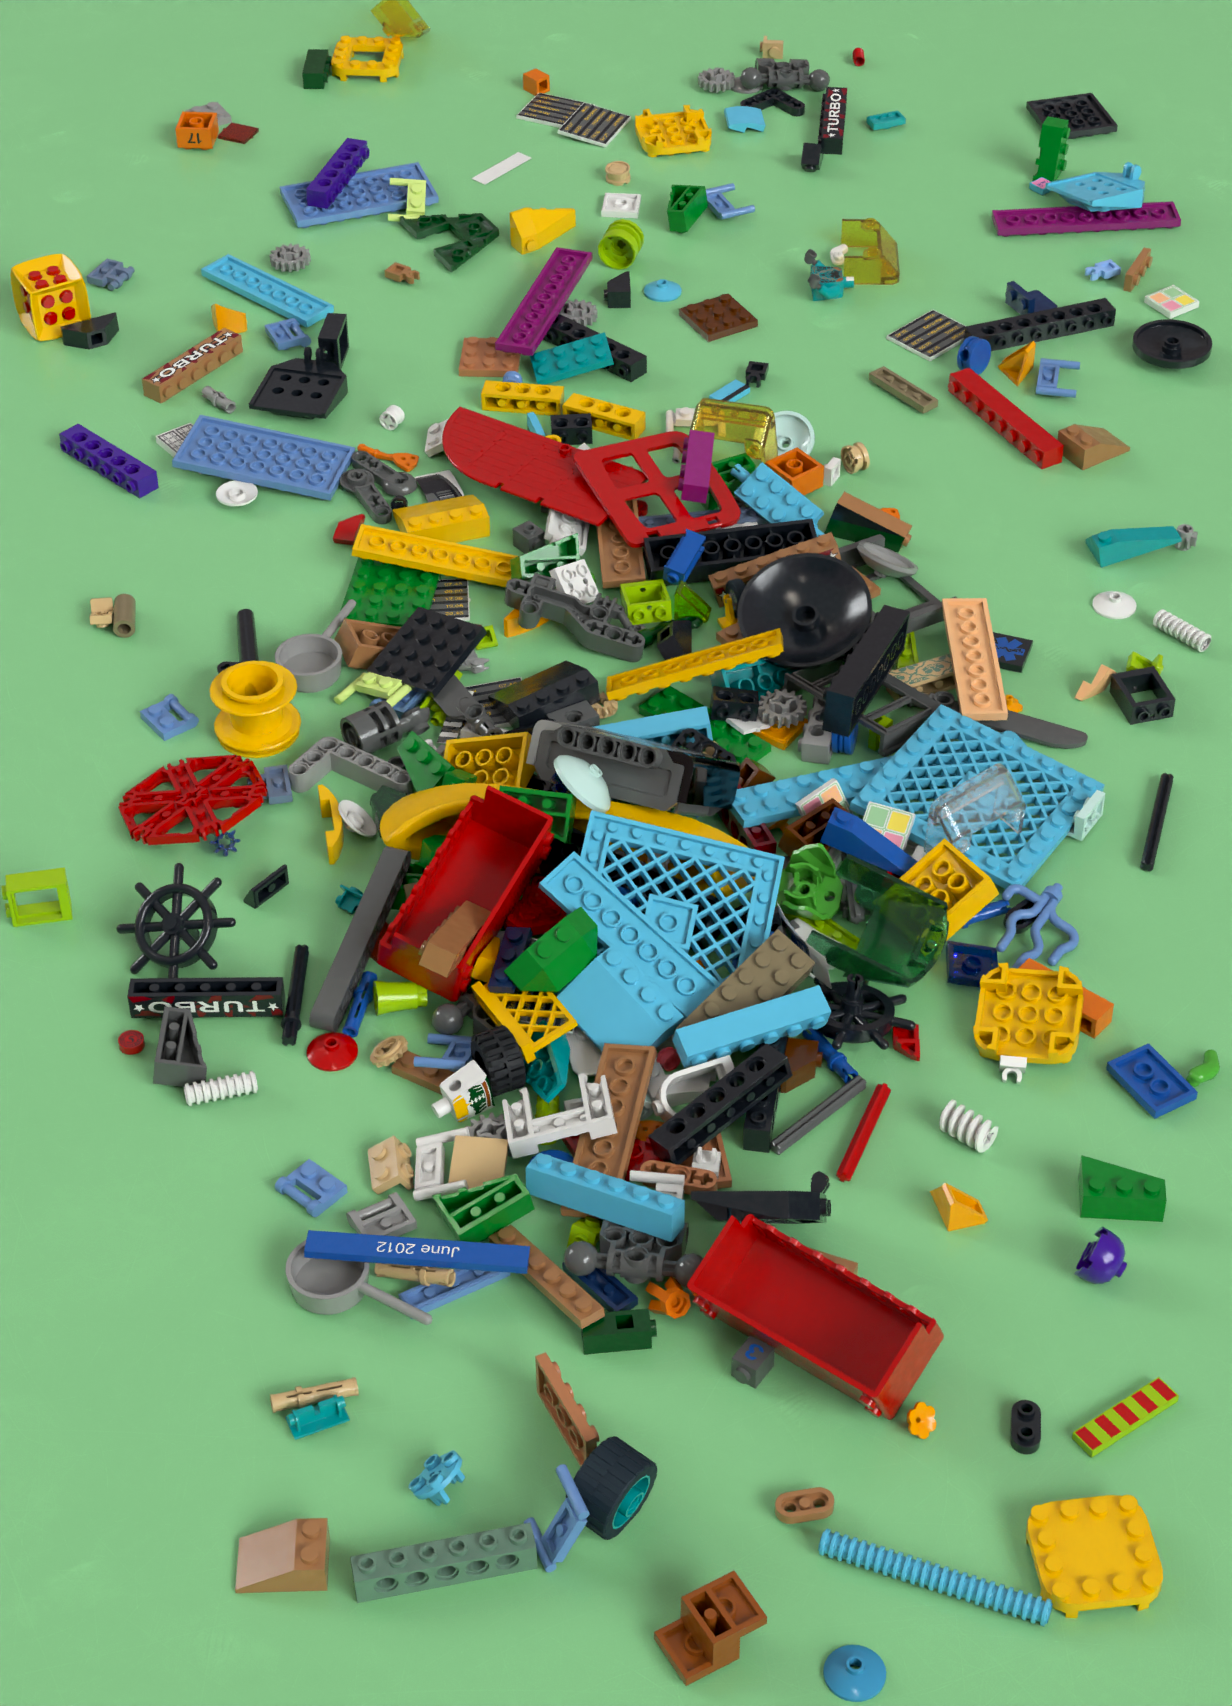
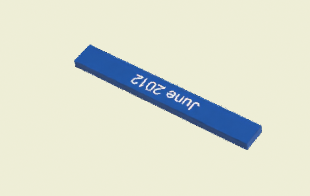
(417, 1252)

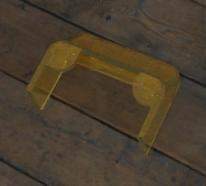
(400, 19)
(876, 265)
(739, 423)

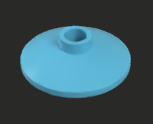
(662, 290)

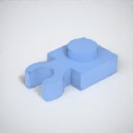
(1103, 269)

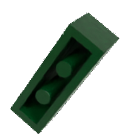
(316, 69)

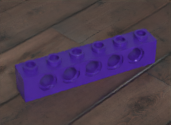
(337, 173)
(109, 460)

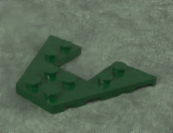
(472, 229)

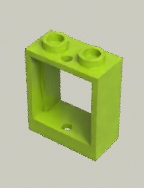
(636, 602)
(38, 912)

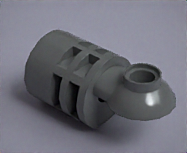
(380, 726)

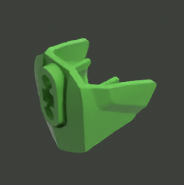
(812, 873)

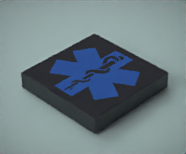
(1012, 651)

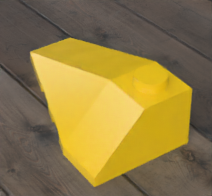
(537, 227)

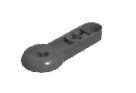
(392, 482)
(362, 485)

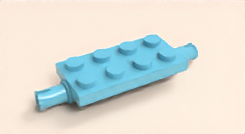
(774, 497)

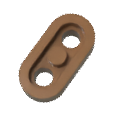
(803, 1505)

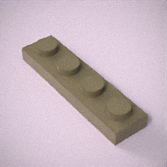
(903, 389)

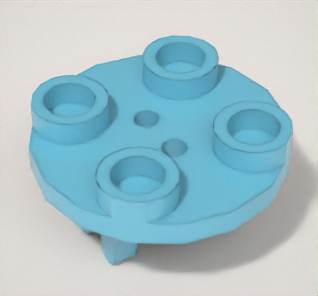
(436, 1476)

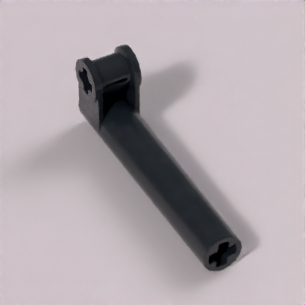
(246, 639)

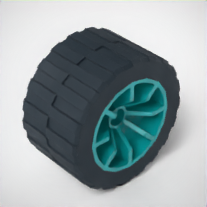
(614, 1485)

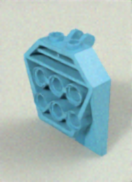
(1103, 189)

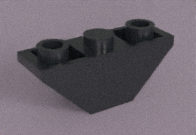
(91, 332)
(675, 639)

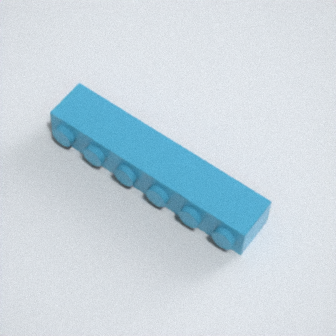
(664, 727)
(752, 1026)
(605, 1197)

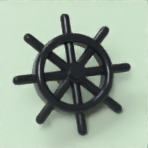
(176, 925)
(854, 1015)

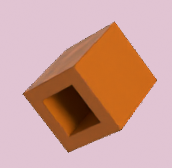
(536, 82)

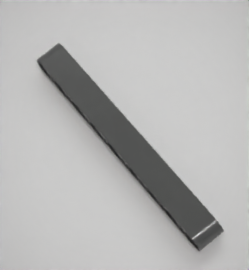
(360, 939)

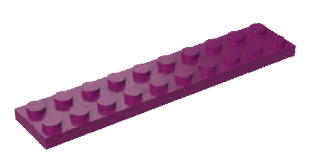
(1077, 219)
(543, 301)

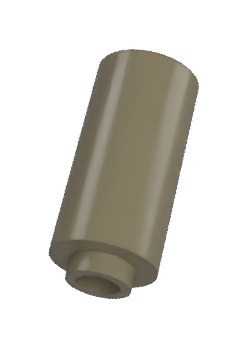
(124, 615)

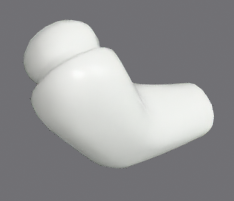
(837, 254)

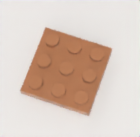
(482, 359)

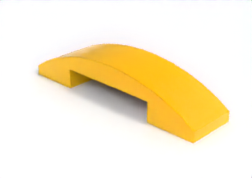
(334, 838)

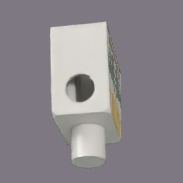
(464, 1094)

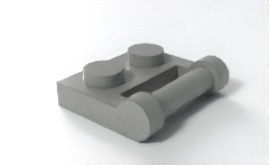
(383, 1218)

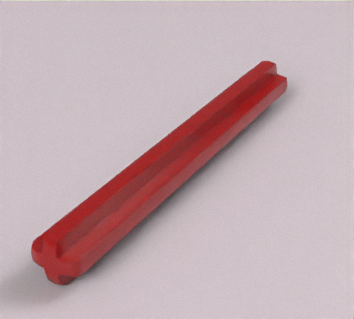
(863, 1132)

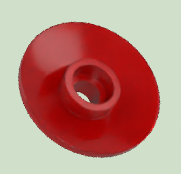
(332, 1051)

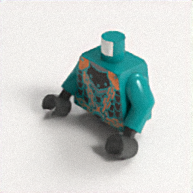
(824, 280)

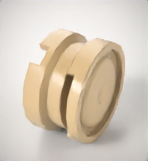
(617, 173)
(855, 457)

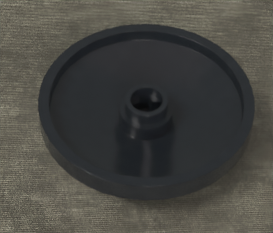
(1172, 344)

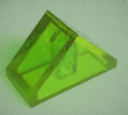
(689, 603)

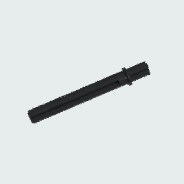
(291, 1022)

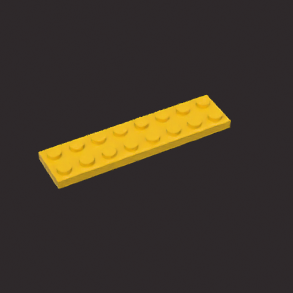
(433, 555)
(694, 664)

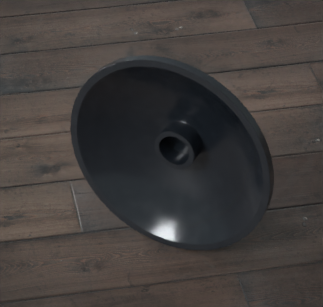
(814, 602)

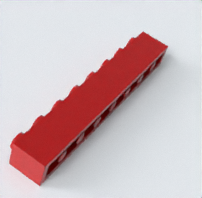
(1005, 418)

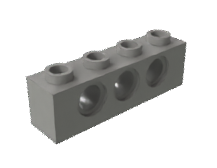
(816, 743)

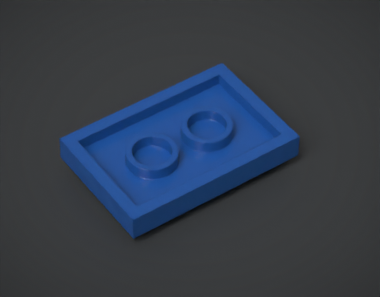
(1151, 1081)

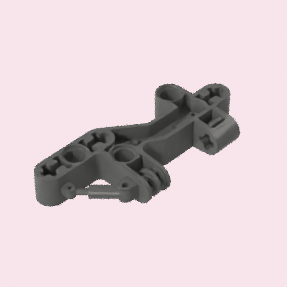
(586, 622)

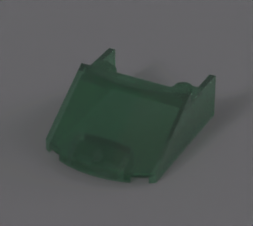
(900, 935)

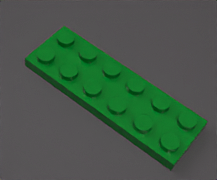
(723, 734)

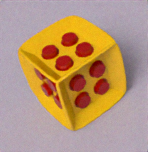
(49, 295)

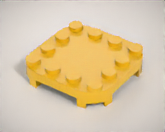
(673, 132)
(1029, 1014)
(1094, 1553)

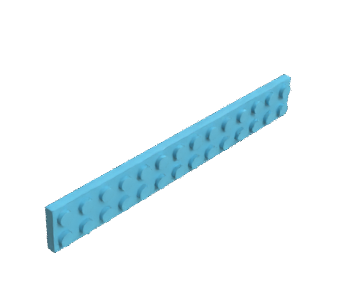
(777, 799)

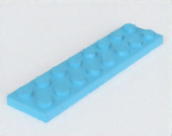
(267, 290)
(621, 923)

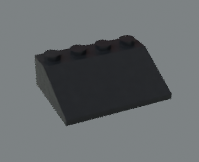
(545, 693)

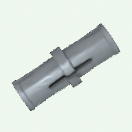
(218, 399)

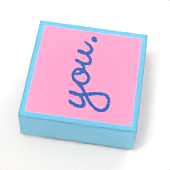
(1039, 186)

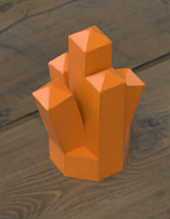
(671, 1301)

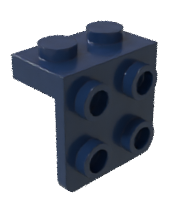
(1026, 302)

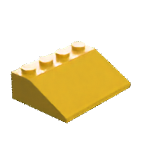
(446, 520)
(493, 758)
(953, 879)

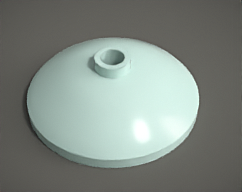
(793, 430)
(584, 782)

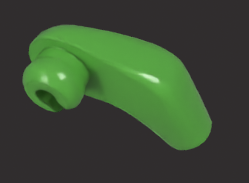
(1205, 1071)

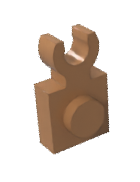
(401, 272)

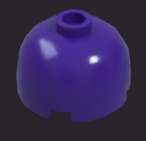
(1102, 1258)

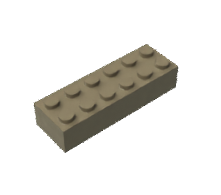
(765, 975)

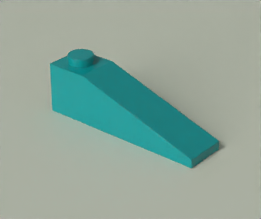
(1123, 544)
(756, 676)
(550, 1068)

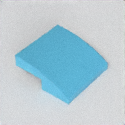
(741, 117)

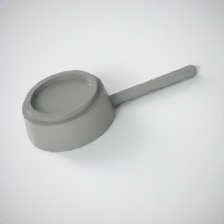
(314, 657)
(338, 1285)

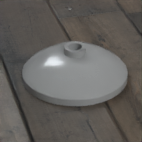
(886, 561)

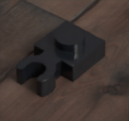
(756, 372)

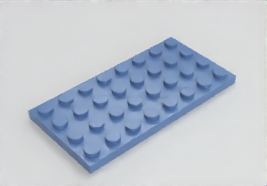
(364, 195)
(264, 457)

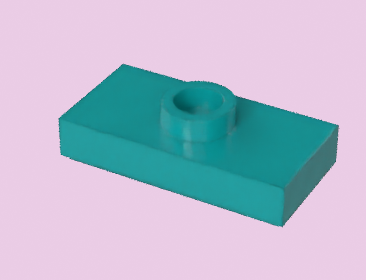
(886, 120)

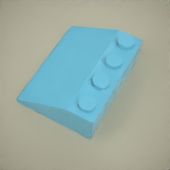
(619, 1003)

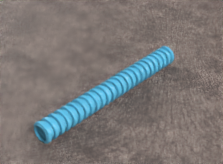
(935, 1577)

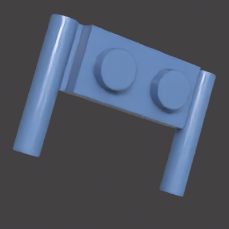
(721, 206)
(1048, 377)
(455, 1057)
(564, 1527)

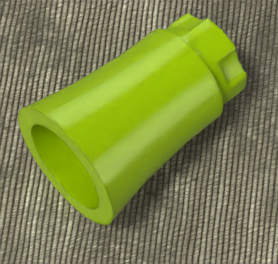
(398, 996)

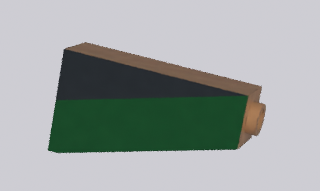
(858, 520)

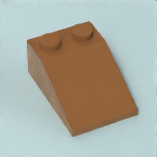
(1089, 445)
(363, 641)
(285, 1558)

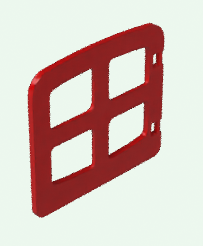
(613, 499)

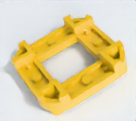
(347, 47)

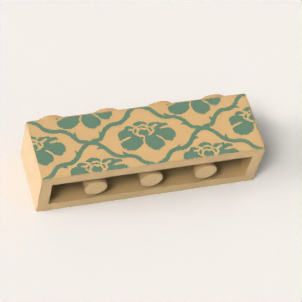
(926, 676)

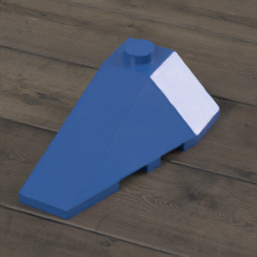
(862, 841)

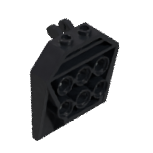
(301, 387)
(770, 1206)

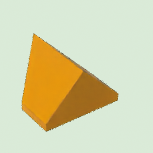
(228, 319)
(1019, 363)
(958, 1208)

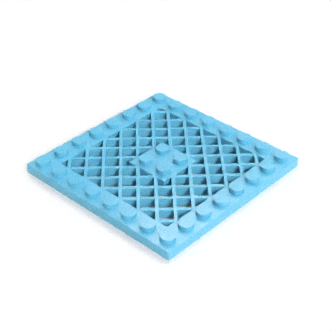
(1053, 775)
(679, 916)

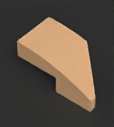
(1097, 686)

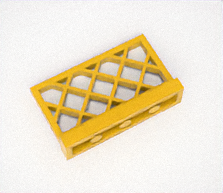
(503, 1016)

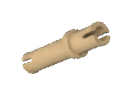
(421, 1274)
(311, 1395)

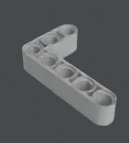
(348, 761)

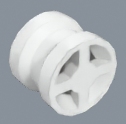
(392, 417)

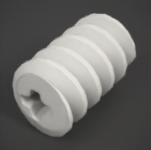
(967, 1128)

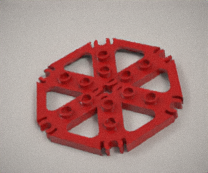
(192, 799)

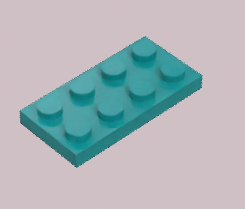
(571, 359)

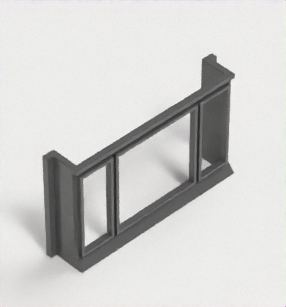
(920, 615)
(891, 738)

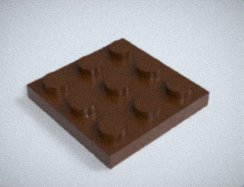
(718, 317)

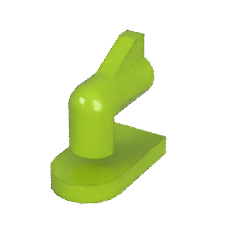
(439, 717)

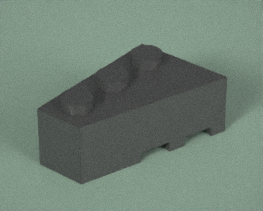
(178, 1050)

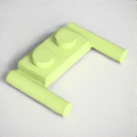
(415, 198)
(377, 686)

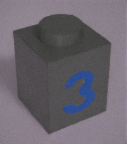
(752, 1362)

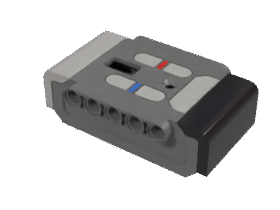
(640, 768)

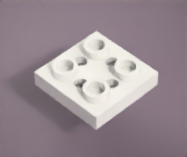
(570, 581)

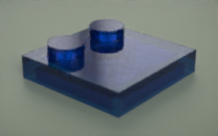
(969, 962)

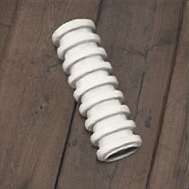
(1182, 630)
(220, 1088)

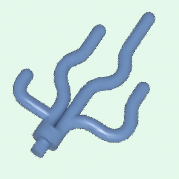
(1045, 905)

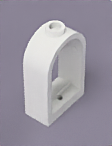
(660, 1105)

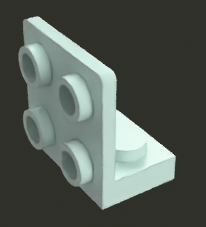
(1087, 816)

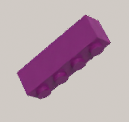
(697, 466)

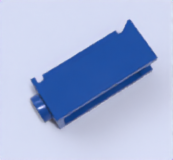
(684, 557)

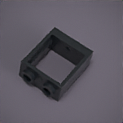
(334, 338)
(1141, 680)

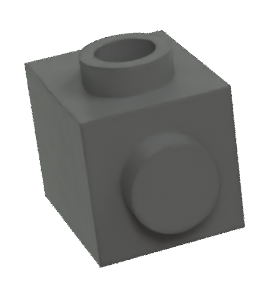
(528, 537)

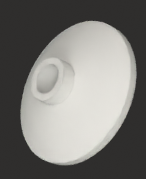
(236, 493)
(1114, 605)
(357, 818)

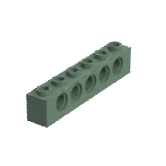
(444, 1562)

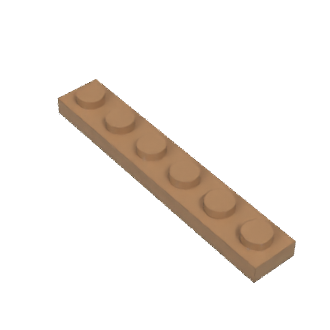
(553, 1281)

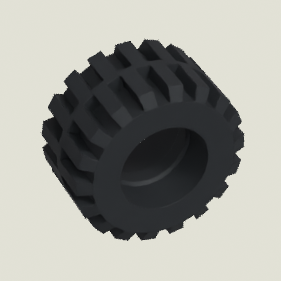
(500, 1059)

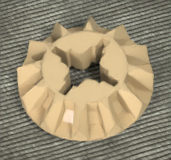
(609, 707)
(389, 1051)

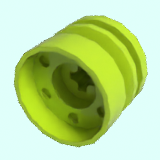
(620, 244)

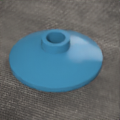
(851, 1683)

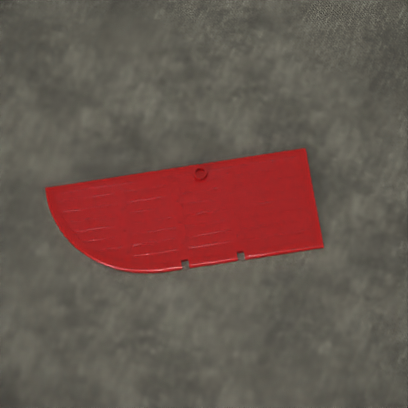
(527, 465)

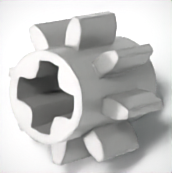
(1188, 537)

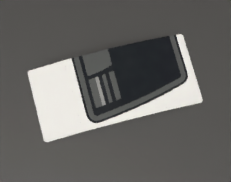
(439, 486)
(820, 968)

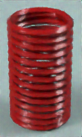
(858, 56)

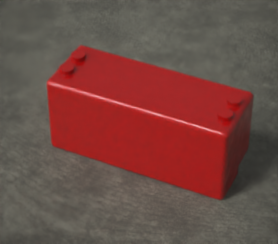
(482, 860)
(815, 1314)

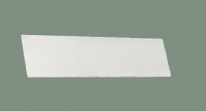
(501, 168)

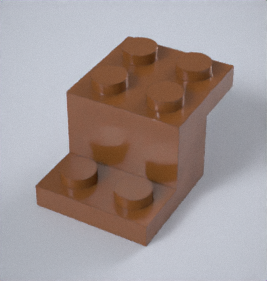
(710, 1628)

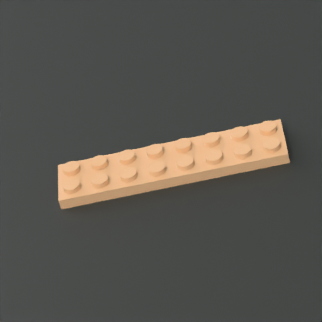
(974, 659)

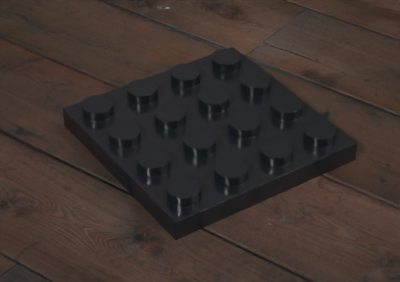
(1083, 111)
(428, 651)

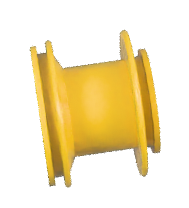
(255, 709)

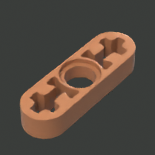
(698, 1175)

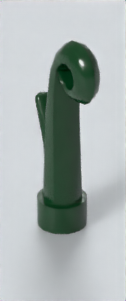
(651, 634)

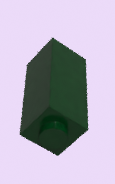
(619, 1332)

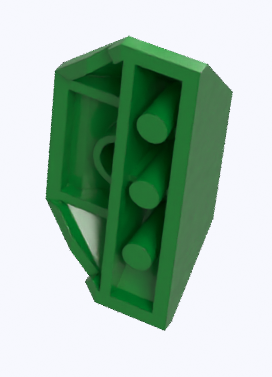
(556, 955)

